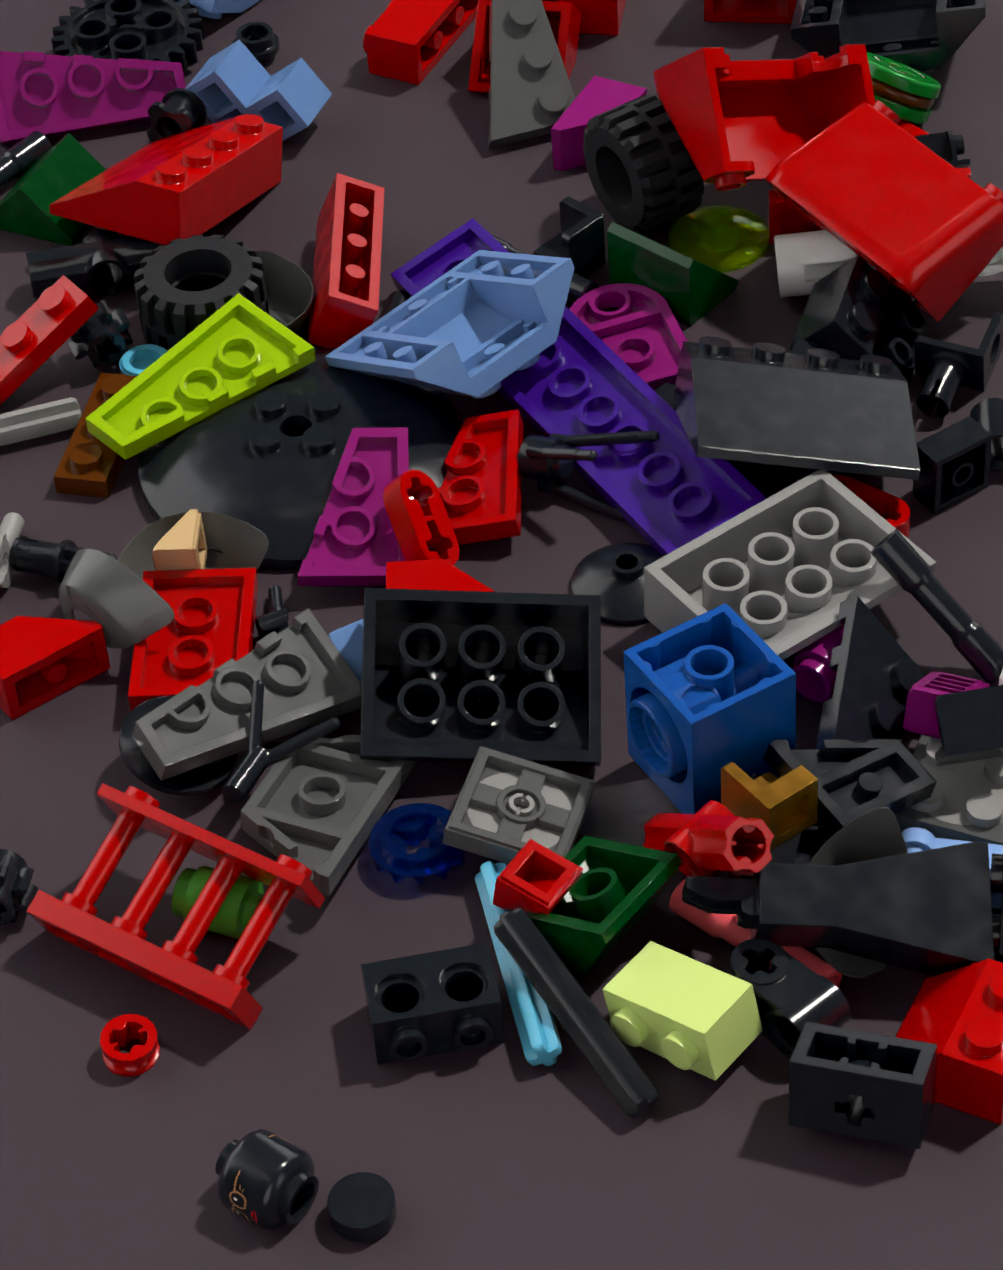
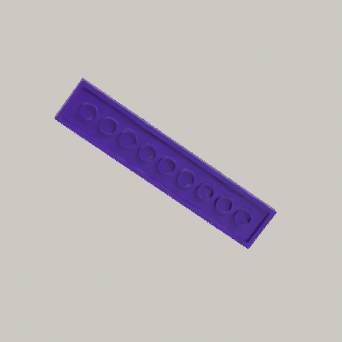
(590, 390)

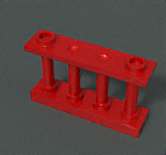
(175, 963)

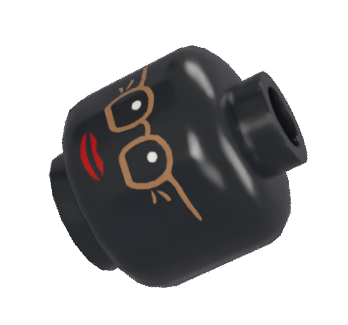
(266, 1179)

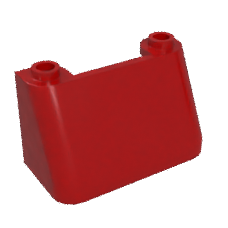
(756, 112)
(894, 205)

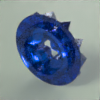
(409, 826)

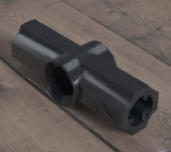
(100, 263)

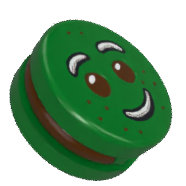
(903, 88)

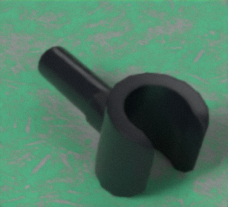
(277, 617)

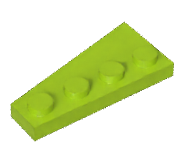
(206, 371)

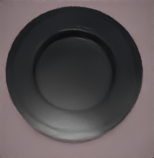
(362, 1207)

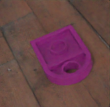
(639, 332)

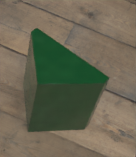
(52, 176)
(683, 282)
(606, 901)

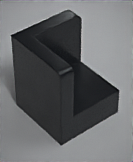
(579, 237)
(970, 725)

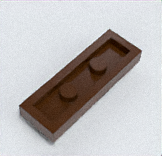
(88, 463)

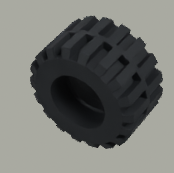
(641, 166)
(191, 282)

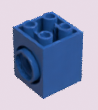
(703, 701)

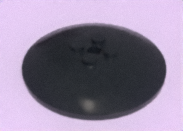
(279, 483)

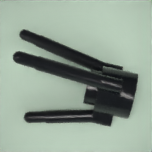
(554, 458)

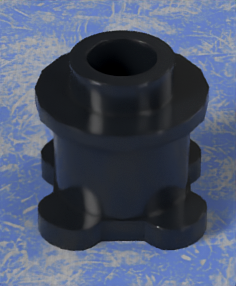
(176, 113)

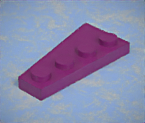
(78, 92)

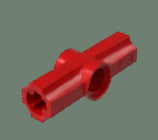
(711, 840)

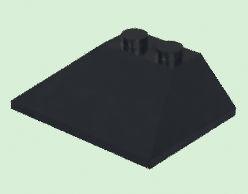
(907, 31)

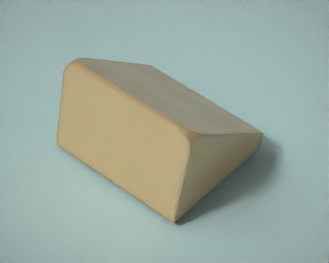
(183, 545)

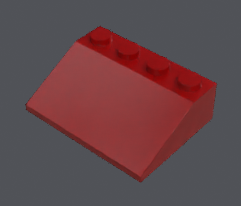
(181, 181)

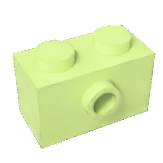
(682, 1010)

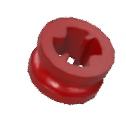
(118, 1034)

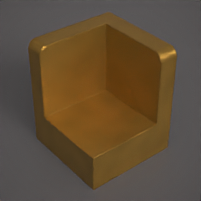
(782, 803)

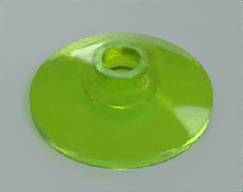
(720, 237)

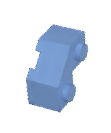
(238, 85)

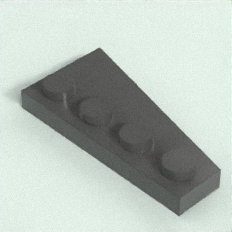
(303, 686)

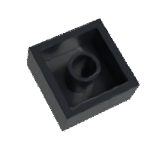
(953, 465)

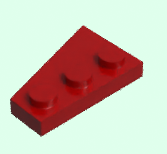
(484, 478)

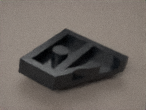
(856, 777)

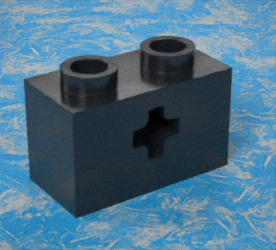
(862, 1085)

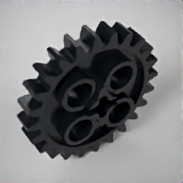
(131, 31)

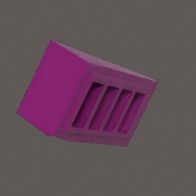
(920, 709)

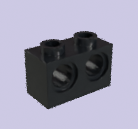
(433, 1003)

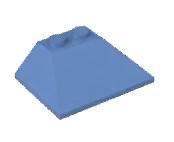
(467, 325)

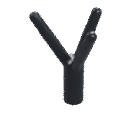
(260, 757)

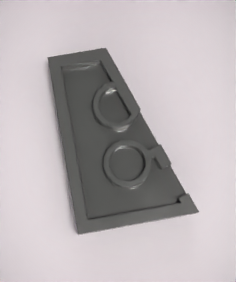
(526, 73)

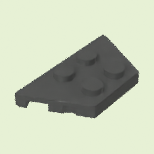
(322, 805)

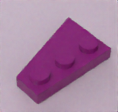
(355, 530)

